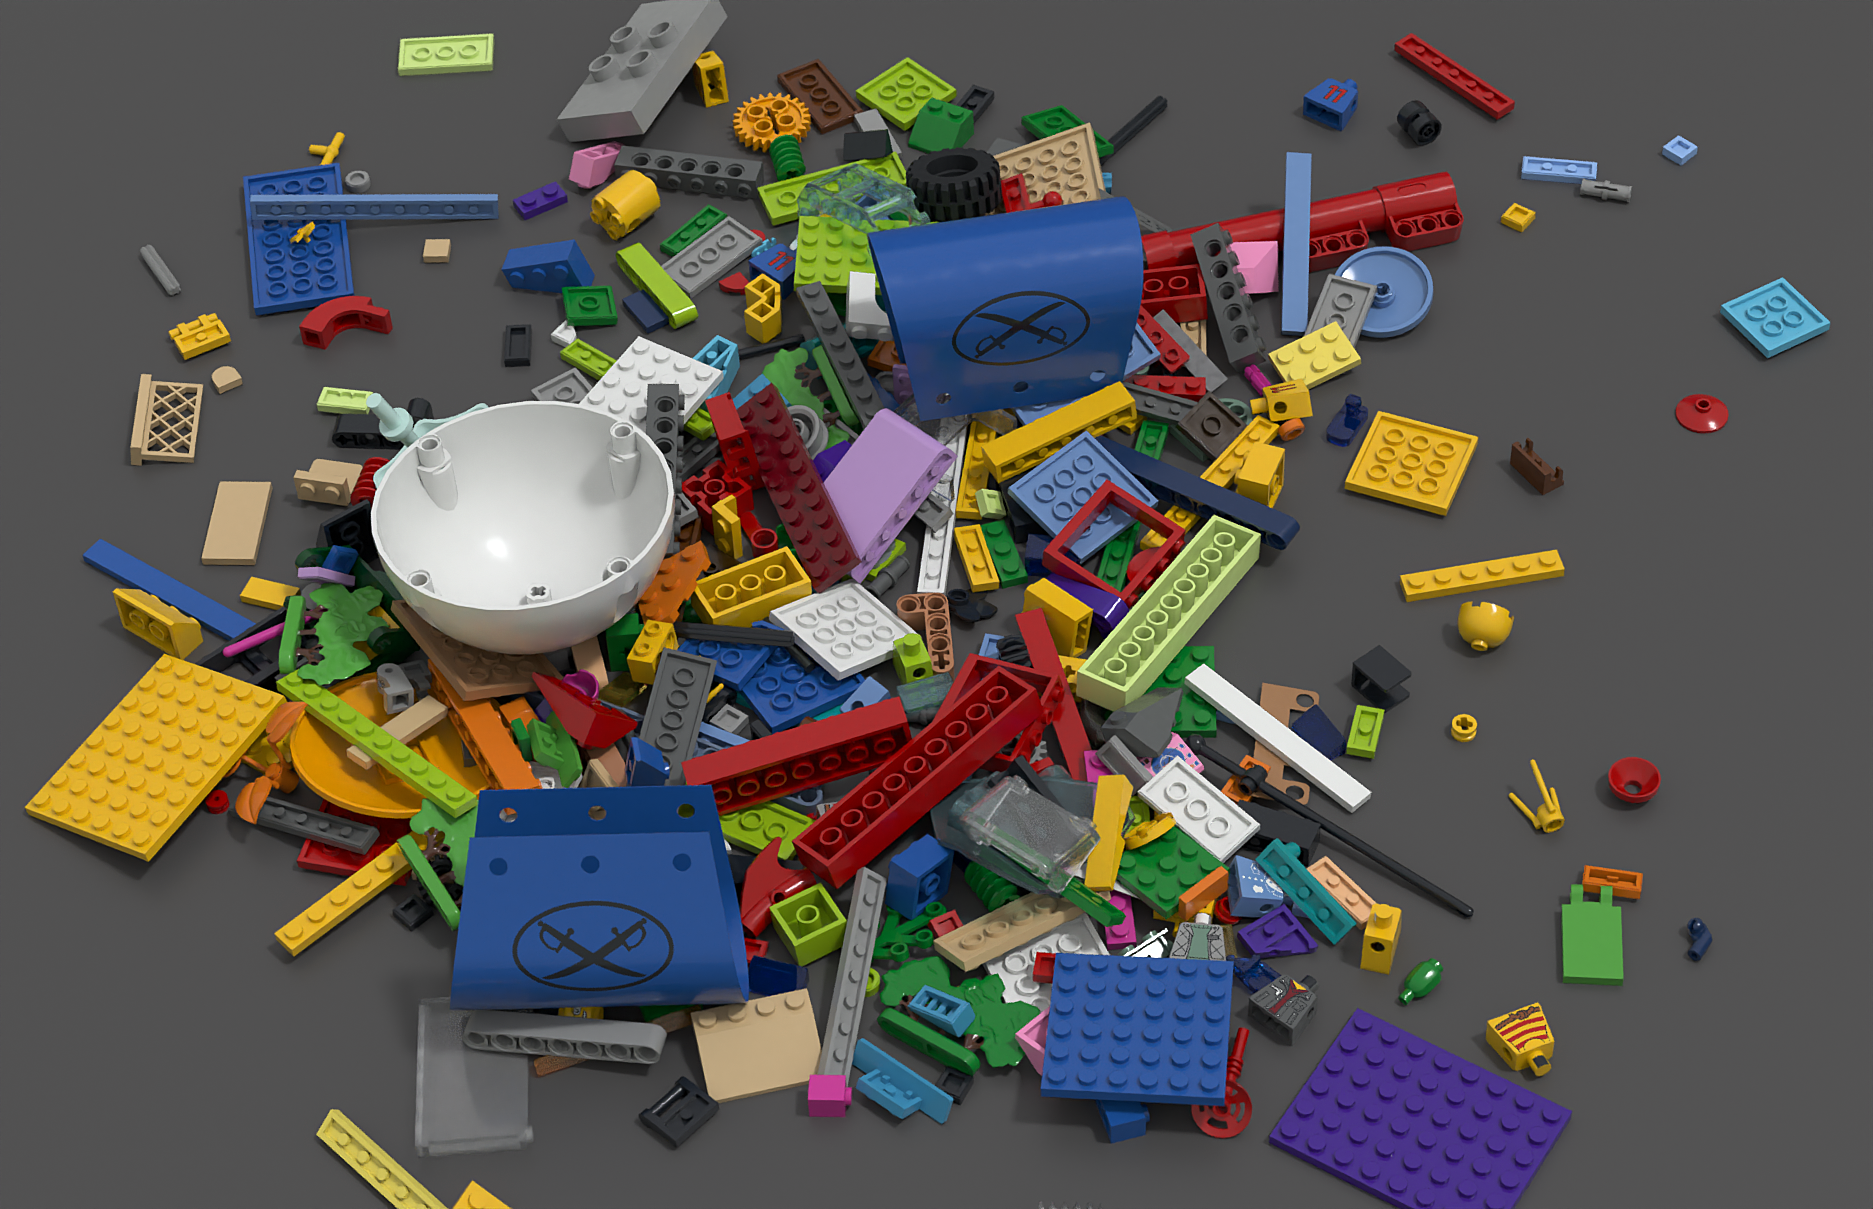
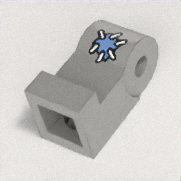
(395, 687)

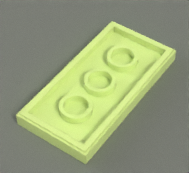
(446, 54)

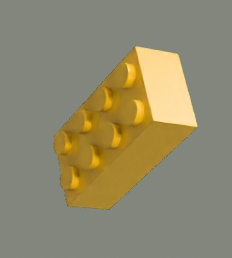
(750, 590)

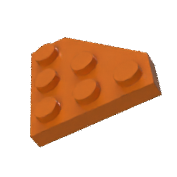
(674, 584)

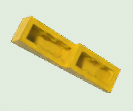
(1109, 815)

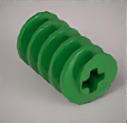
(786, 157)
(989, 887)

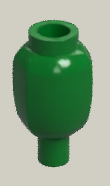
(1421, 980)

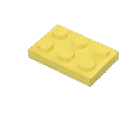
(1315, 356)

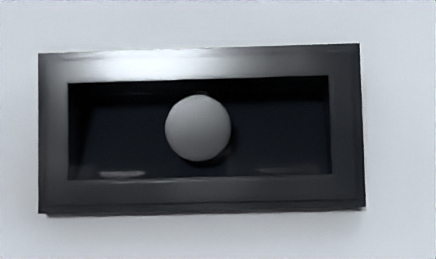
(867, 145)

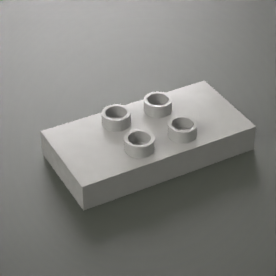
(641, 69)

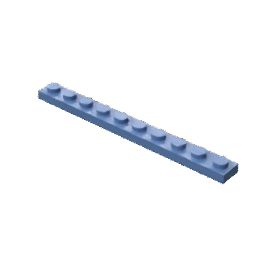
(374, 206)

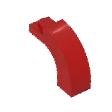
(340, 315)

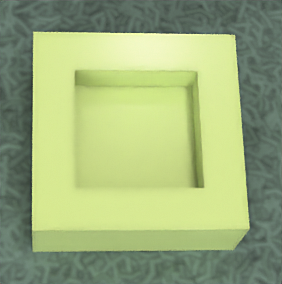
(990, 504)

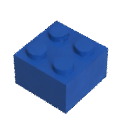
(918, 877)

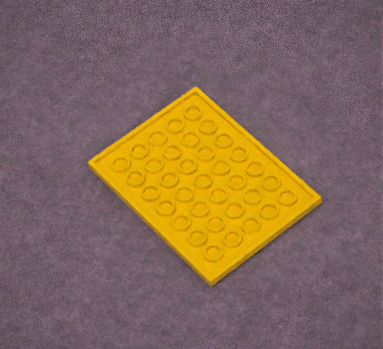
(155, 757)

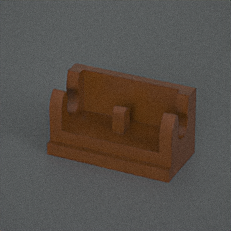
(1534, 468)

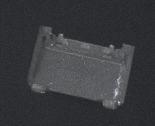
(1031, 830)

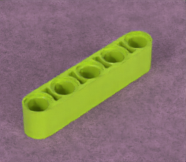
(650, 276)

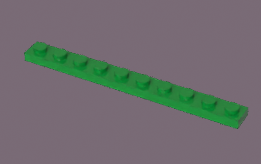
(1121, 549)

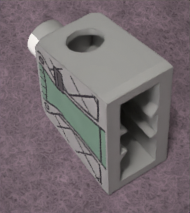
(1199, 940)

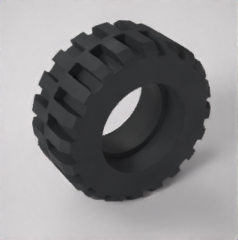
(955, 184)

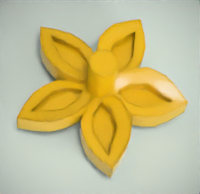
(303, 233)

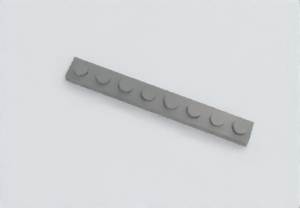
(852, 974)

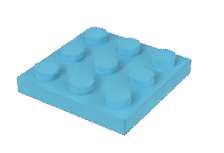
(1775, 317)

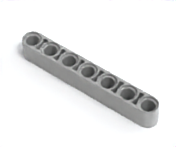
(564, 1036)

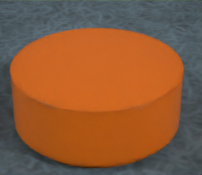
(1291, 429)

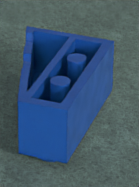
(547, 267)

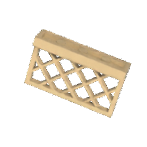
(145, 413)

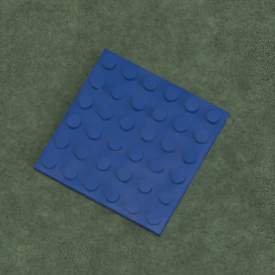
(1138, 1029)

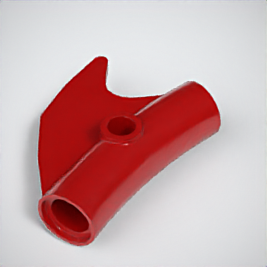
(767, 885)

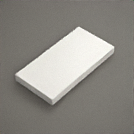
(1199, 809)

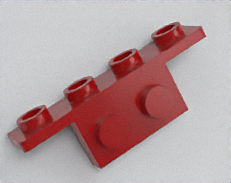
(1171, 352)

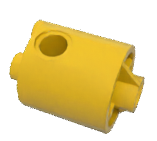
(625, 204)

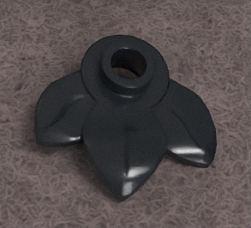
(970, 605)

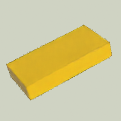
(267, 593)

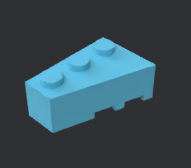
(723, 356)

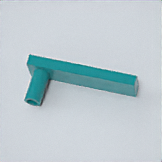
(1300, 885)

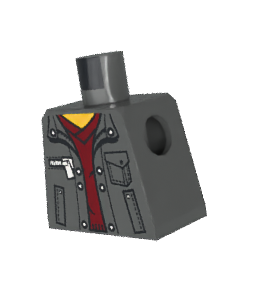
(1285, 1006)

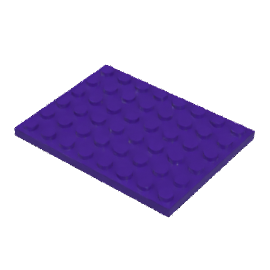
(1418, 1122)

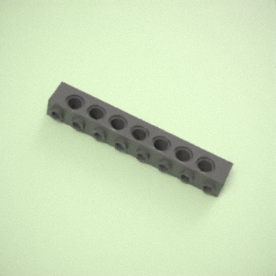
(663, 429)

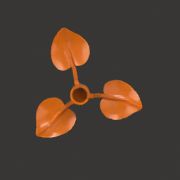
(276, 775)

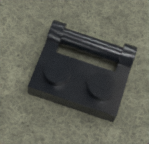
(683, 1117)

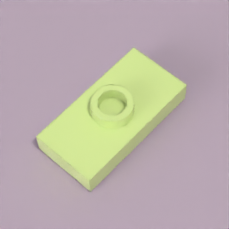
(343, 401)

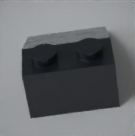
(350, 528)

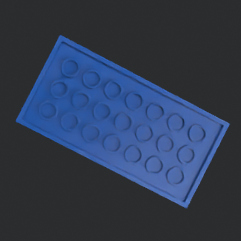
(298, 273)

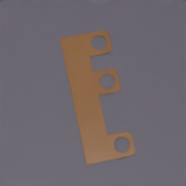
(1278, 701)

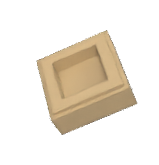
(437, 250)

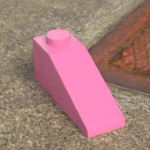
(594, 164)

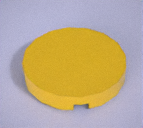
(1149, 831)

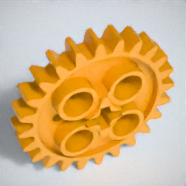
(756, 127)

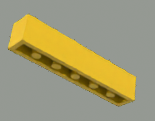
(1047, 435)

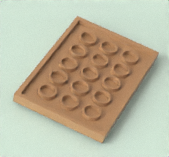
(470, 669)

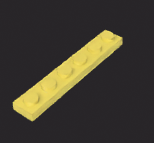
(375, 1164)

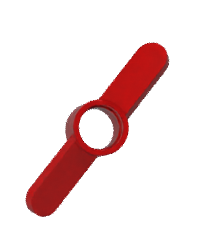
(758, 535)

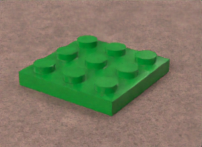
(1165, 870)

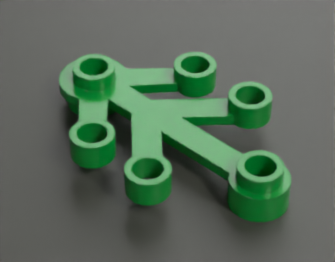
(898, 935)

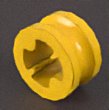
(1463, 735)

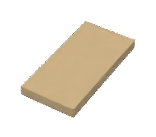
(237, 523)

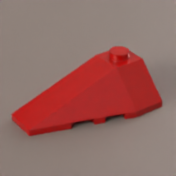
(582, 714)

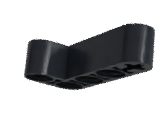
(363, 431)

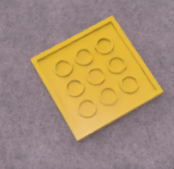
(1411, 463)

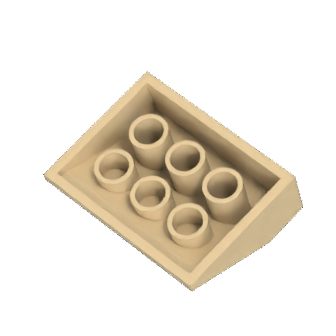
(757, 1045)

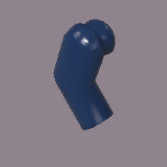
(1701, 938)

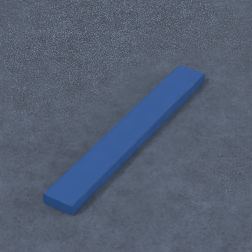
(167, 589)

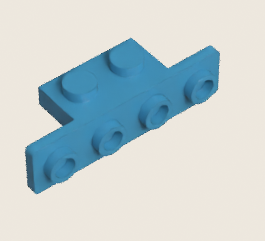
(897, 1086)

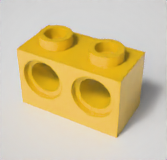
(648, 648)

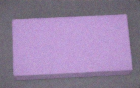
(322, 575)

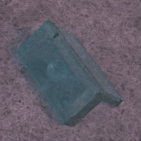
(924, 692)

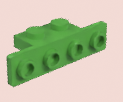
(555, 748)

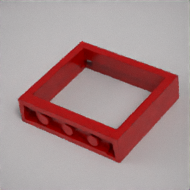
(1110, 493)
(977, 668)

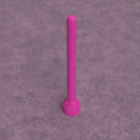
(260, 638)

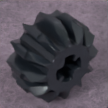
(1013, 650)

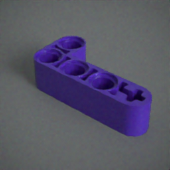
(1107, 607)

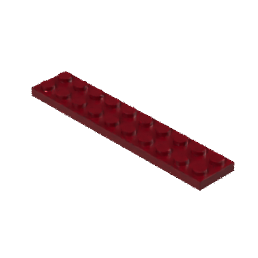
(798, 490)

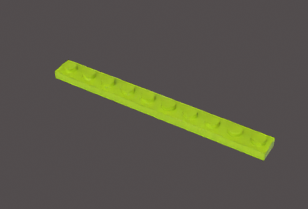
(378, 744)

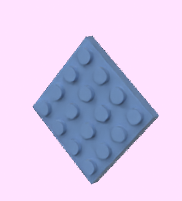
(1067, 481)

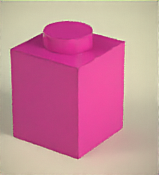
(828, 1096)

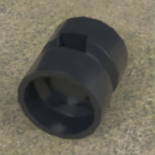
(1419, 122)

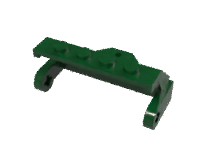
(390, 644)

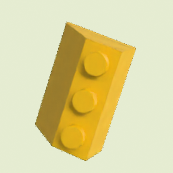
(157, 622)

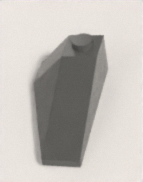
(1145, 722)

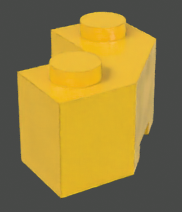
(763, 309)

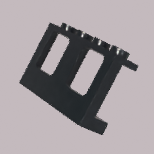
(253, 659)

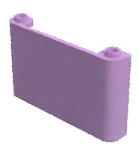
(884, 483)

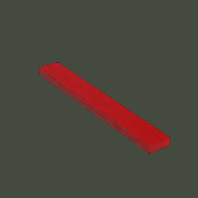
(1066, 717)

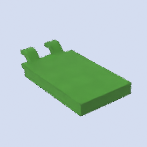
(1591, 939)

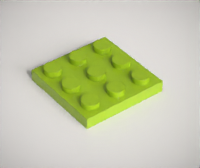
(903, 92)

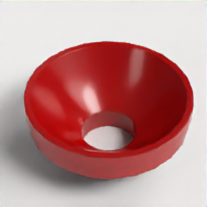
(1634, 772)

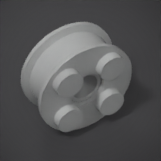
(810, 428)

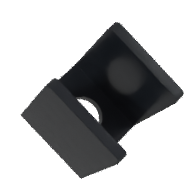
(1379, 678)

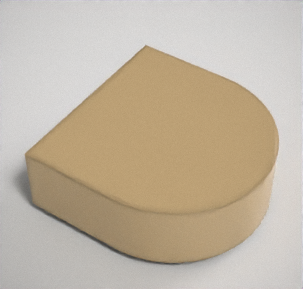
(226, 379)

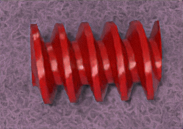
(365, 486)

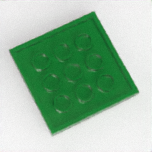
(1195, 713)

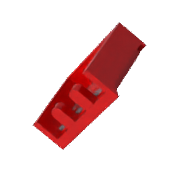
(734, 440)

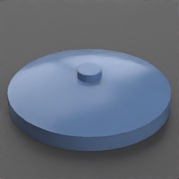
(1402, 289)

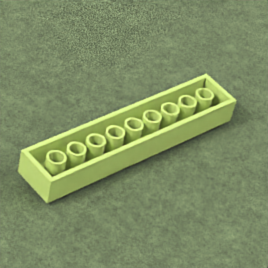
(1168, 614)

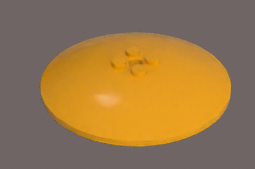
(324, 767)

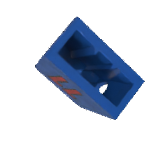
(1332, 102)
(777, 264)

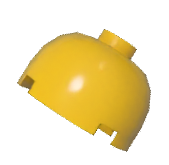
(1484, 625)

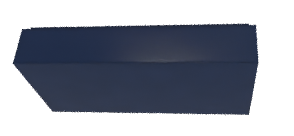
(645, 311)

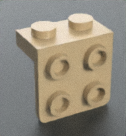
(327, 482)

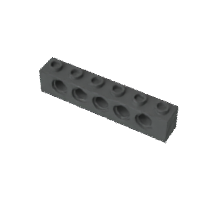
(693, 171)
(1207, 244)

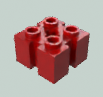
(714, 486)

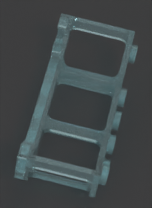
(852, 183)

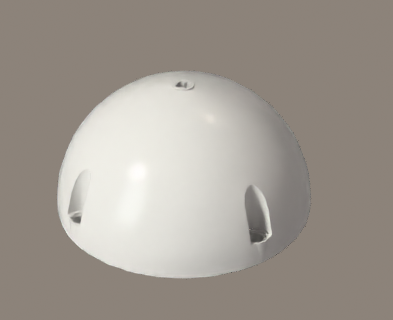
(531, 526)

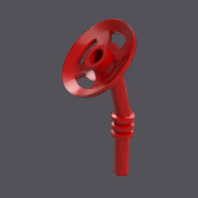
(1222, 1113)

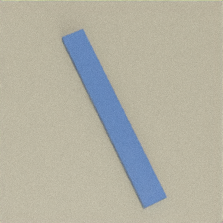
(1296, 244)

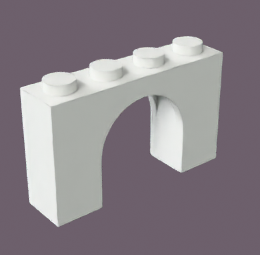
(863, 314)

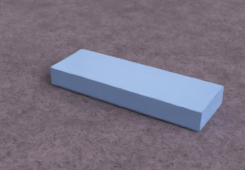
(1558, 170)

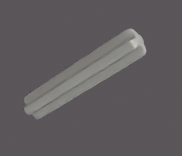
(160, 270)

